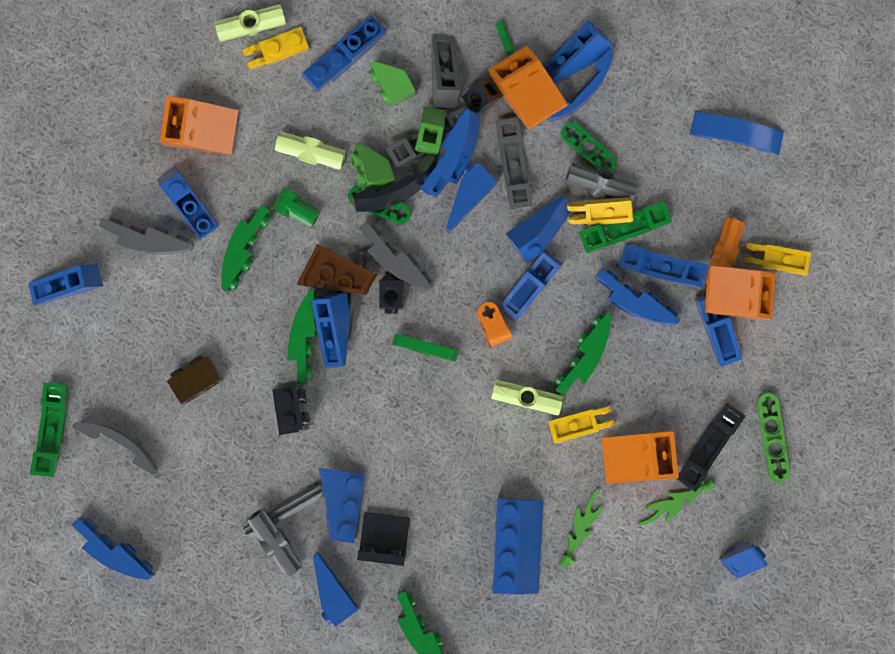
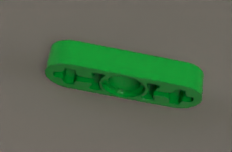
(588, 138)
(393, 217)
(425, 347)

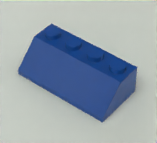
(517, 546)

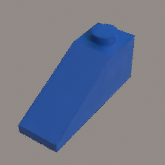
(578, 52)
(472, 190)
(537, 231)
(66, 283)
(332, 324)
(333, 596)

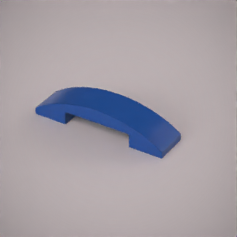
(601, 69)
(737, 131)
(664, 267)

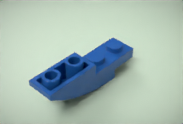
(344, 54)
(459, 148)
(644, 307)
(118, 558)

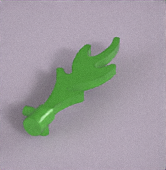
(674, 506)
(580, 524)

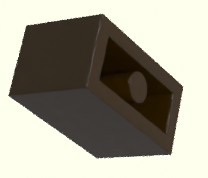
(194, 380)

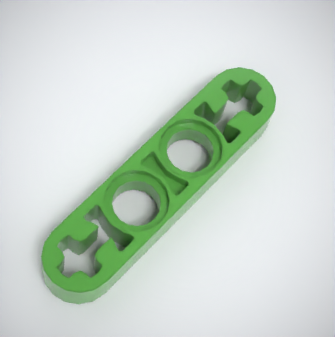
(777, 436)

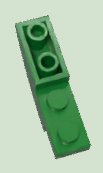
(236, 256)
(302, 328)
(592, 348)
(413, 626)

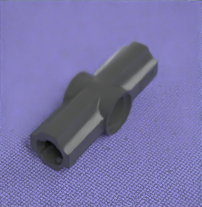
(599, 182)
(274, 542)

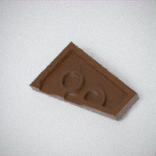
(335, 273)

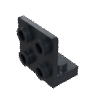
(290, 409)
(383, 538)

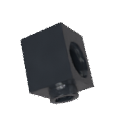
(482, 95)
(387, 286)

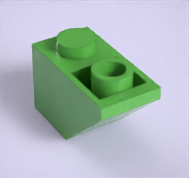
(394, 83)
(430, 131)
(371, 168)

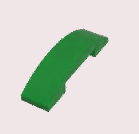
(611, 234)
(50, 430)

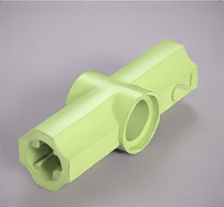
(235, 26)
(310, 150)
(542, 400)

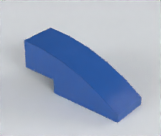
(531, 285)
(720, 334)

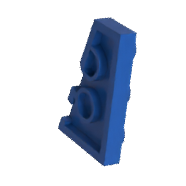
(342, 500)

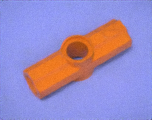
(726, 247)

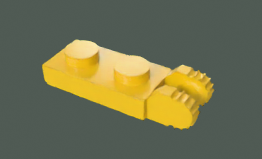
(277, 48)
(602, 211)
(780, 259)
(578, 425)

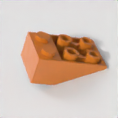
(527, 87)
(198, 126)
(740, 293)
(640, 457)

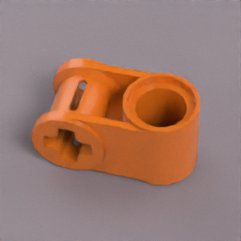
(494, 329)

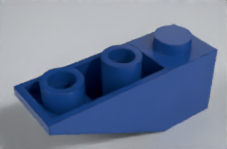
(187, 203)
(743, 559)

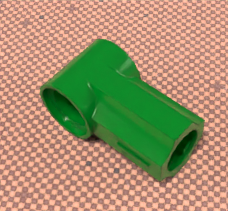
(291, 206)

